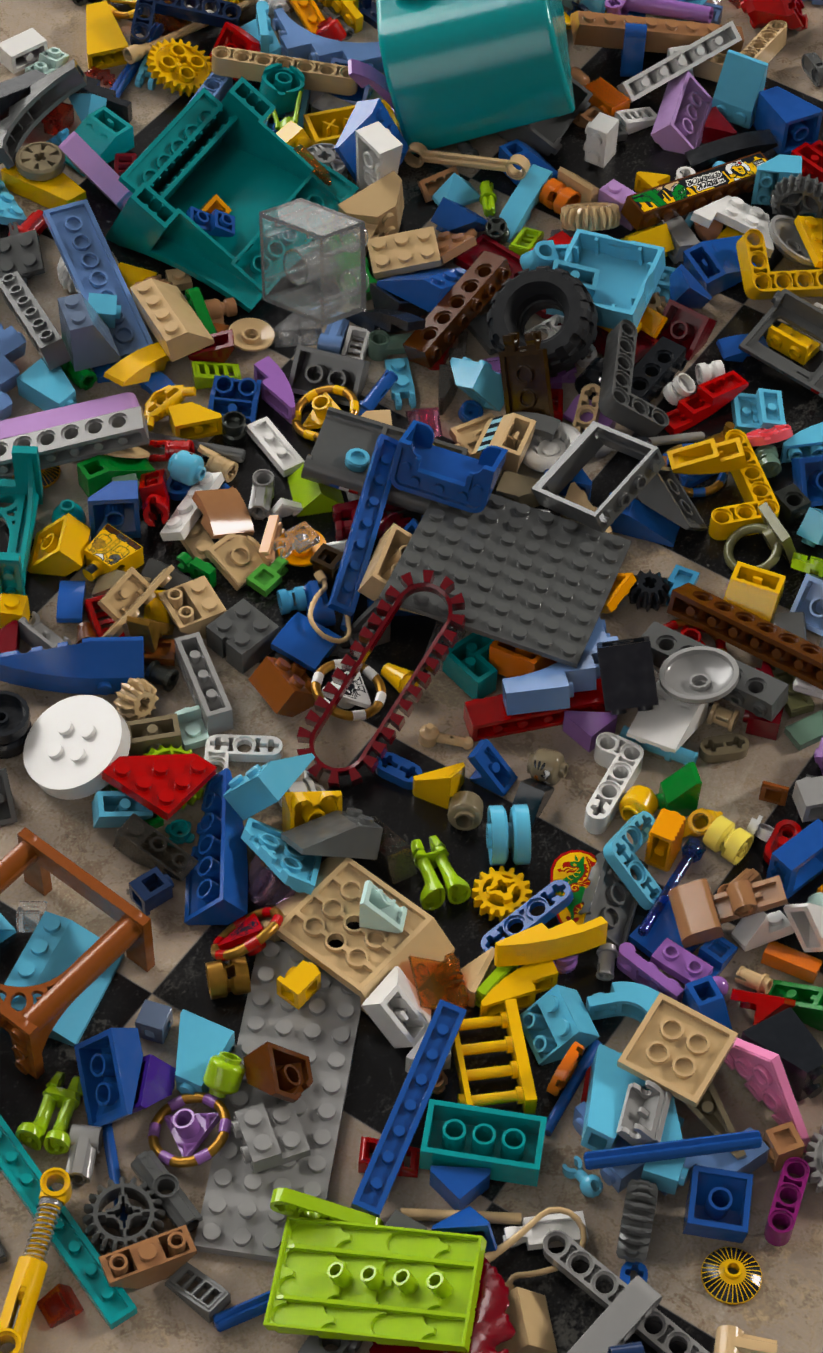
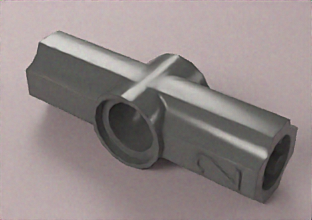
(176, 1204)

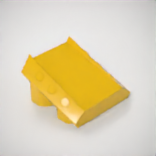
(307, 806)

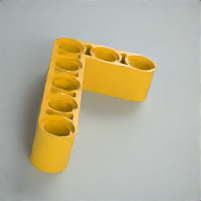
(768, 279)
(753, 489)

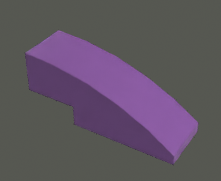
(275, 388)

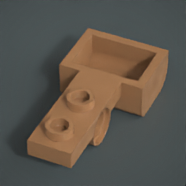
(701, 913)

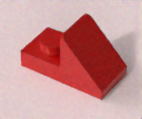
(763, 1004)

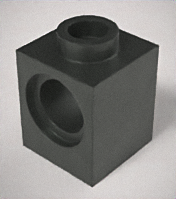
(792, 505)

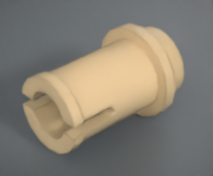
(754, 980)

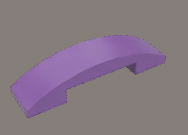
(365, 74)

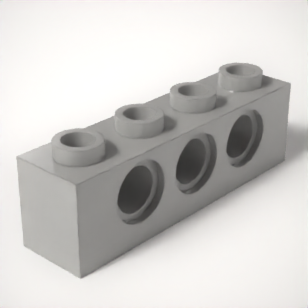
(203, 683)

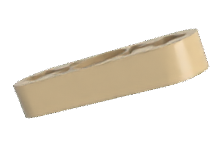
(583, 406)

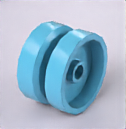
(505, 835)

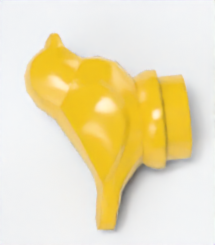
(699, 822)

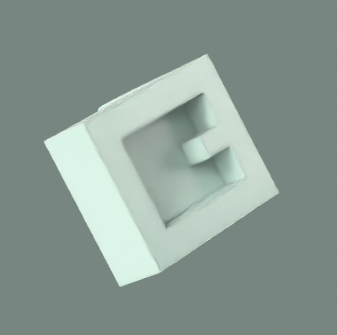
(192, 727)

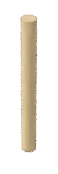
(438, 1215)

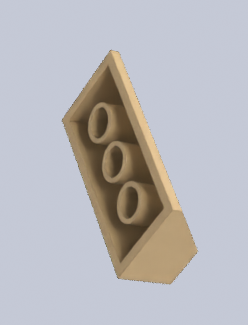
(170, 318)

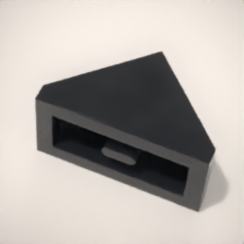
(535, 796)

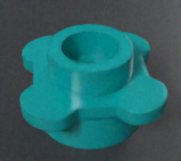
(180, 826)

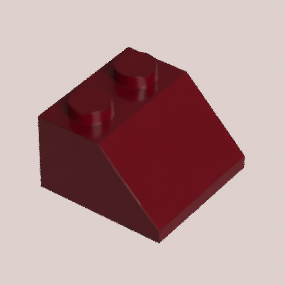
(686, 327)

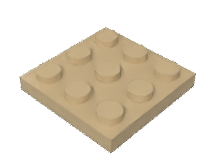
(677, 1049)

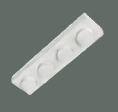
(187, 511)

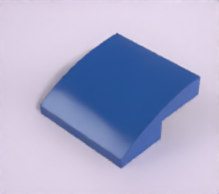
(302, 644)

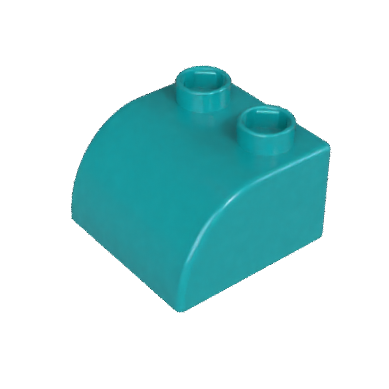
(473, 66)

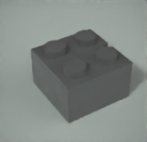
(247, 635)

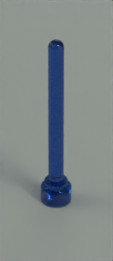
(691, 852)

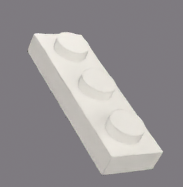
(275, 446)

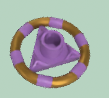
(190, 1129)

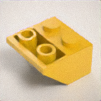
(755, 590)

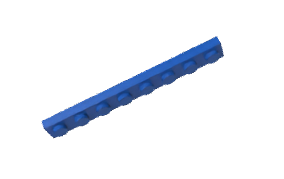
(364, 527)
(408, 1109)

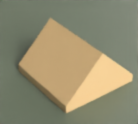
(588, 191)
(531, 1321)

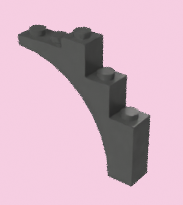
(29, 111)

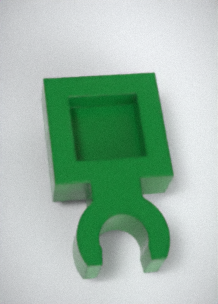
(196, 568)

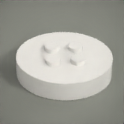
(74, 746)

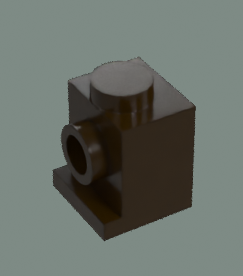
(327, 560)

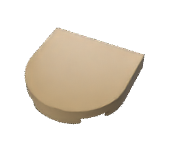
(235, 557)

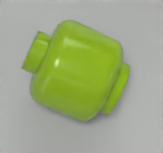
(224, 1074)

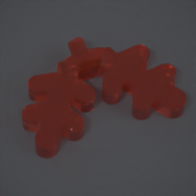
(101, 74)

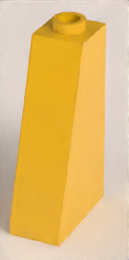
(103, 37)
(47, 193)

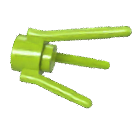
(278, 125)

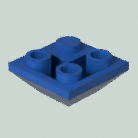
(519, 147)

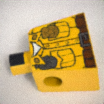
(110, 552)

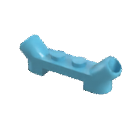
(543, 255)

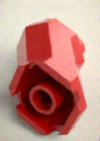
(764, 11)

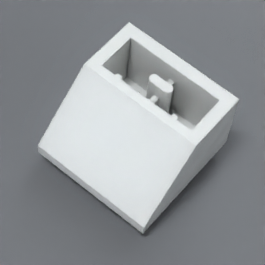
(397, 1010)

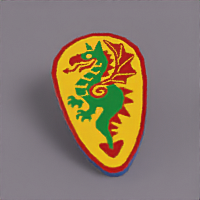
(574, 868)

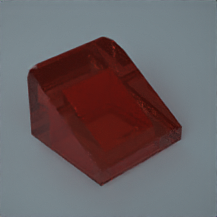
(59, 1305)

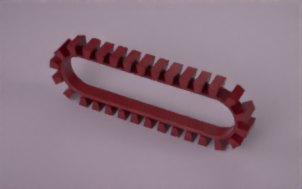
(415, 693)

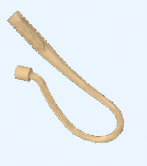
(321, 578)
(501, 1248)

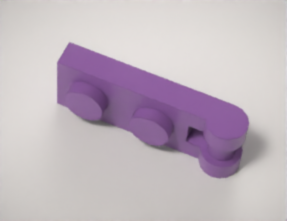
(646, 972)

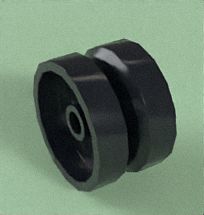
(14, 724)

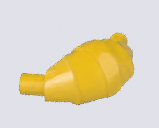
(157, 405)

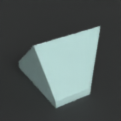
(380, 911)

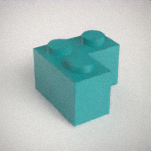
(470, 666)

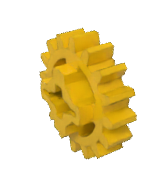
(502, 892)

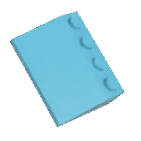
(50, 952)

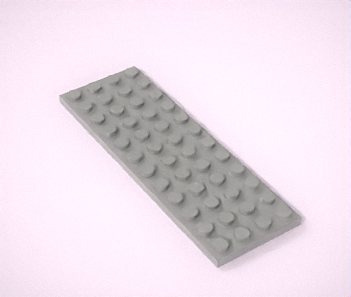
(325, 1029)

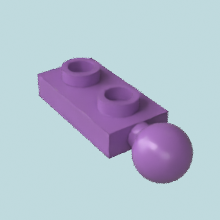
(684, 965)

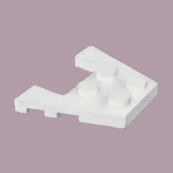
(737, 215)

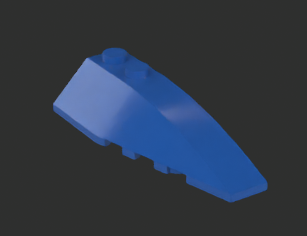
(83, 668)
(219, 883)

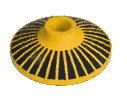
(728, 1287)

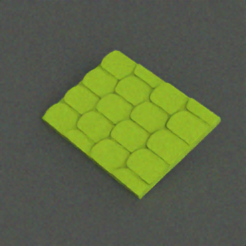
(376, 1284)

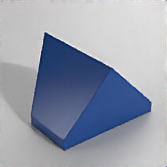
(687, 289)

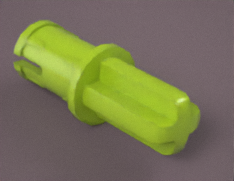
(487, 198)

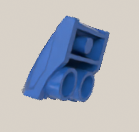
(235, 395)

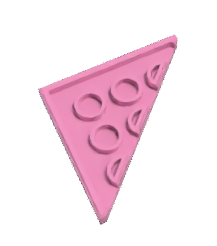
(767, 1082)

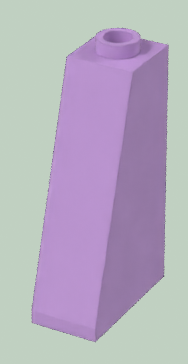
(95, 169)

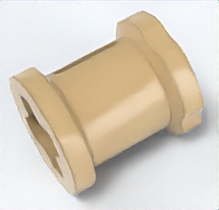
(723, 717)

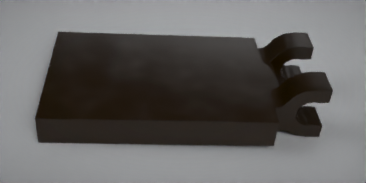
(525, 375)

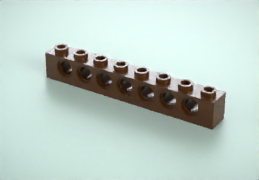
(748, 633)

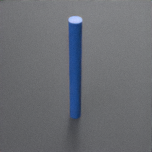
(571, 1087)
(112, 1162)

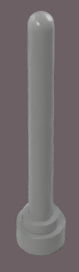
(661, 440)

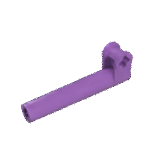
(664, 8)

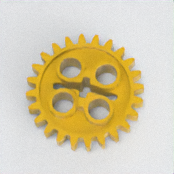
(178, 66)

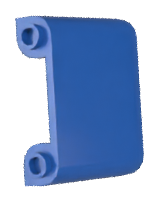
(442, 473)

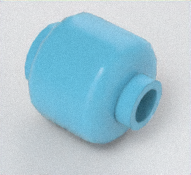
(186, 467)

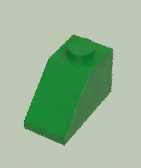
(681, 790)

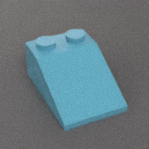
(739, 88)
(264, 784)

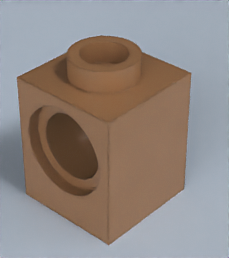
(783, 1144)

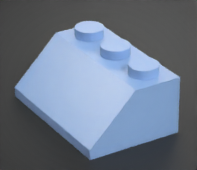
(810, 602)

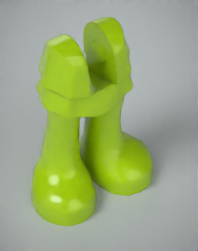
(433, 892)
(56, 1140)

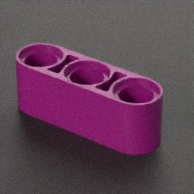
(783, 1213)

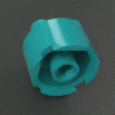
(282, 86)

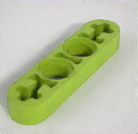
(299, 1204)

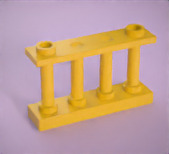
(517, 1069)

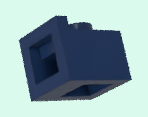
(151, 890)

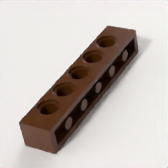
(457, 309)

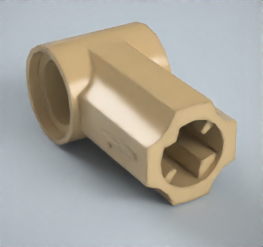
(733, 1340)

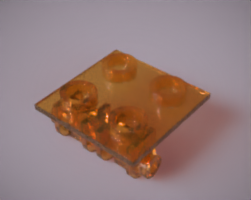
(439, 981)

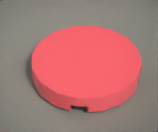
(769, 436)

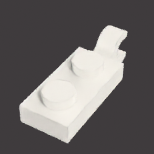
(551, 1222)

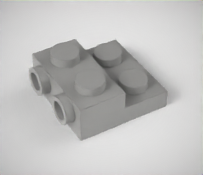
(270, 1135)

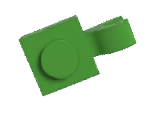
(266, 577)

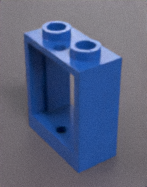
(799, 859)

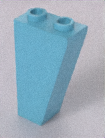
(605, 1099)

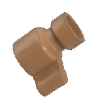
(218, 309)

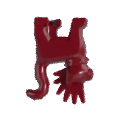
(348, 510)

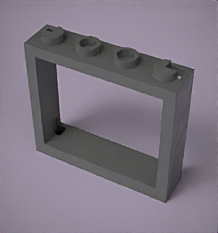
(578, 456)

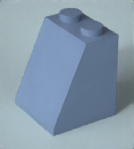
(85, 334)

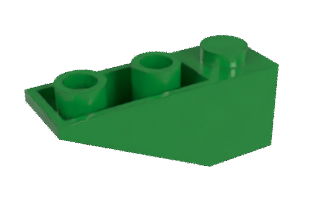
(99, 470)

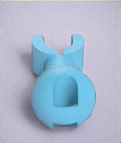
(589, 1184)

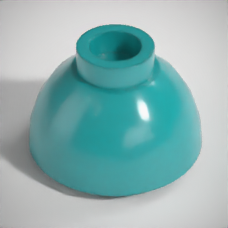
(68, 506)

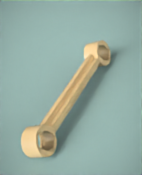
(469, 161)

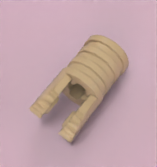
(219, 463)

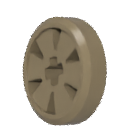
(40, 161)

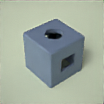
(154, 1021)

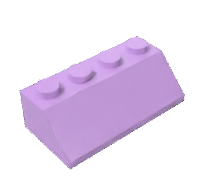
(682, 115)

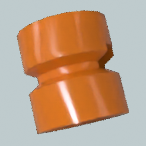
(557, 194)

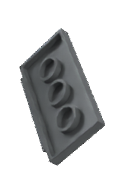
(610, 899)

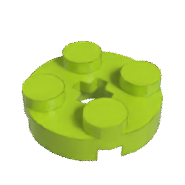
(812, 566)

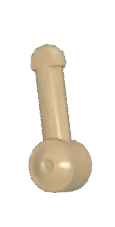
(430, 736)

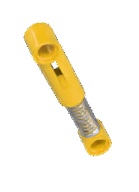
(31, 1268)

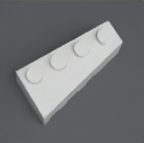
(376, 154)

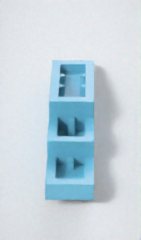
(523, 199)

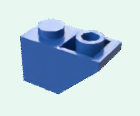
(707, 999)

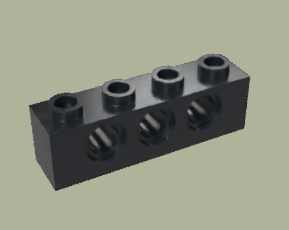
(657, 368)

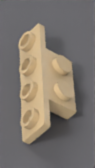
(129, 595)

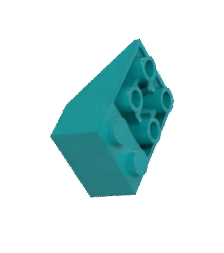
(105, 134)

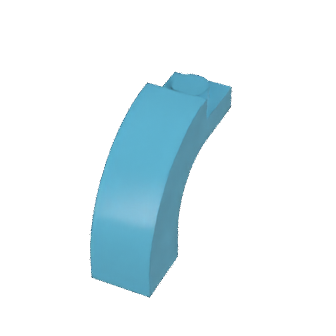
(624, 999)

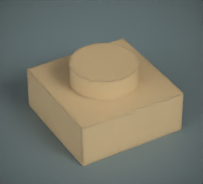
(179, 279)

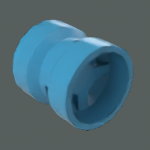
(291, 600)

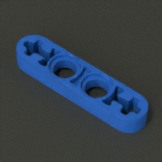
(524, 916)

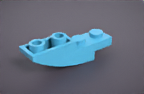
(804, 443)

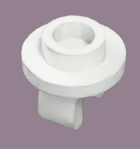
(759, 829)

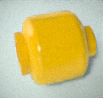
(636, 800)

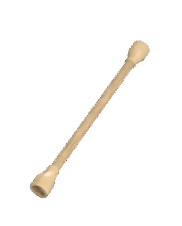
(137, 51)

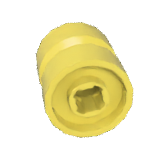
(730, 841)

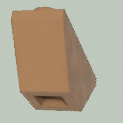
(148, 1259)

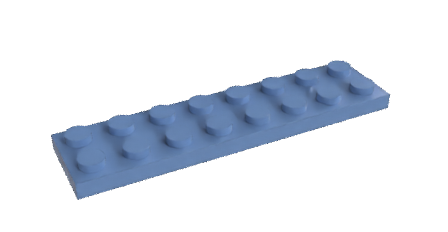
(95, 269)

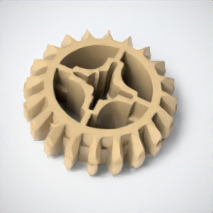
(590, 216)

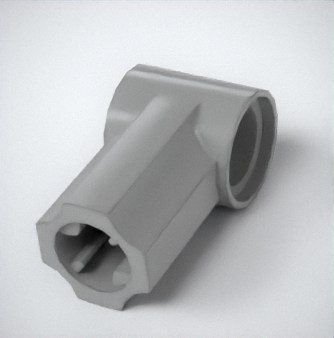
(261, 494)
(84, 1145)

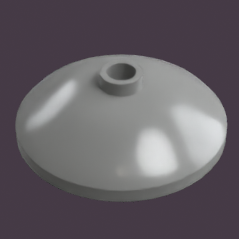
(787, 240)
(699, 674)

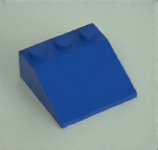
(364, 114)
(423, 287)

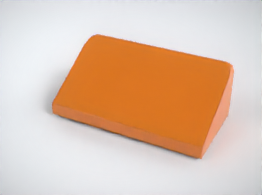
(791, 961)

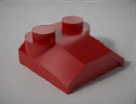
(236, 37)

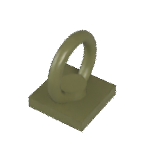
(772, 532)

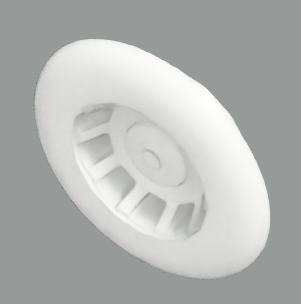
(548, 452)

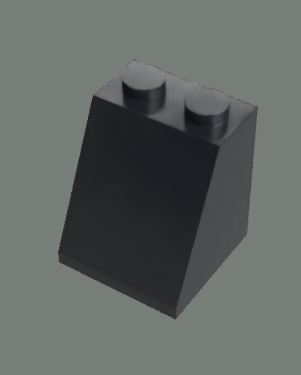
(627, 675)
(797, 1050)

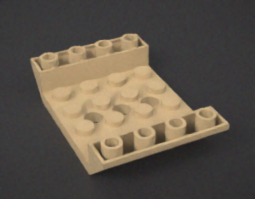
(365, 953)

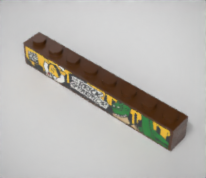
(691, 192)

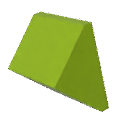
(313, 496)

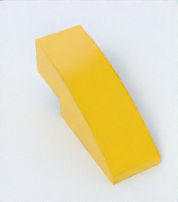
(708, 457)
(522, 985)

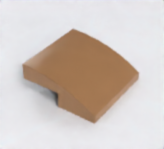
(223, 512)

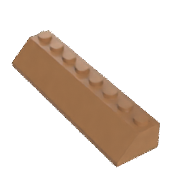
(608, 31)

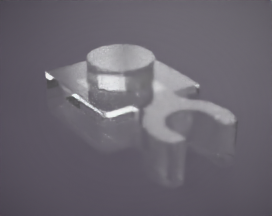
(298, 537)

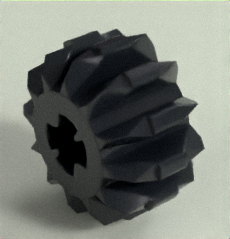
(649, 591)

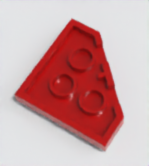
(160, 781)

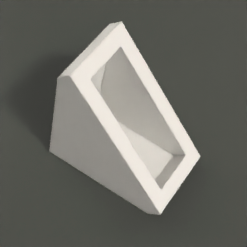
(807, 924)

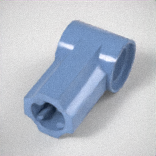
(334, 336)

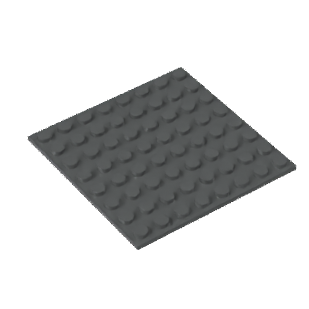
(520, 573)

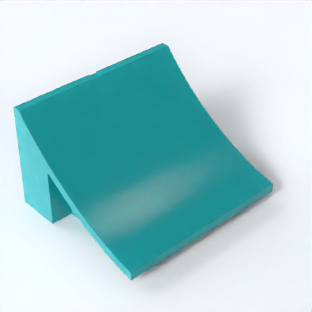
(226, 153)

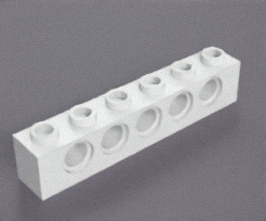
(680, 62)

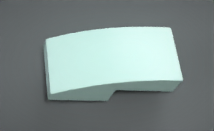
(49, 61)

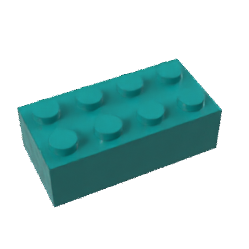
(484, 1139)

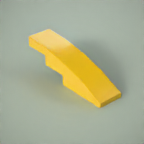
(138, 366)
(545, 944)

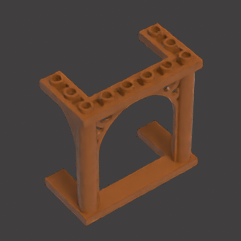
(130, 933)

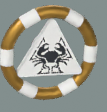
(355, 694)

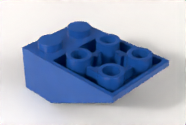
(714, 264)

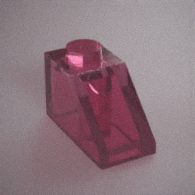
(426, 415)

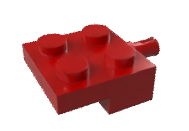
(811, 159)

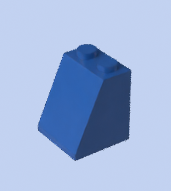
(788, 118)

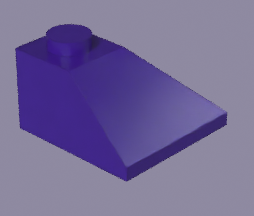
(154, 1082)

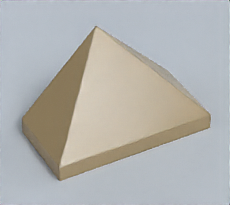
(477, 972)

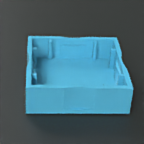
(625, 278)

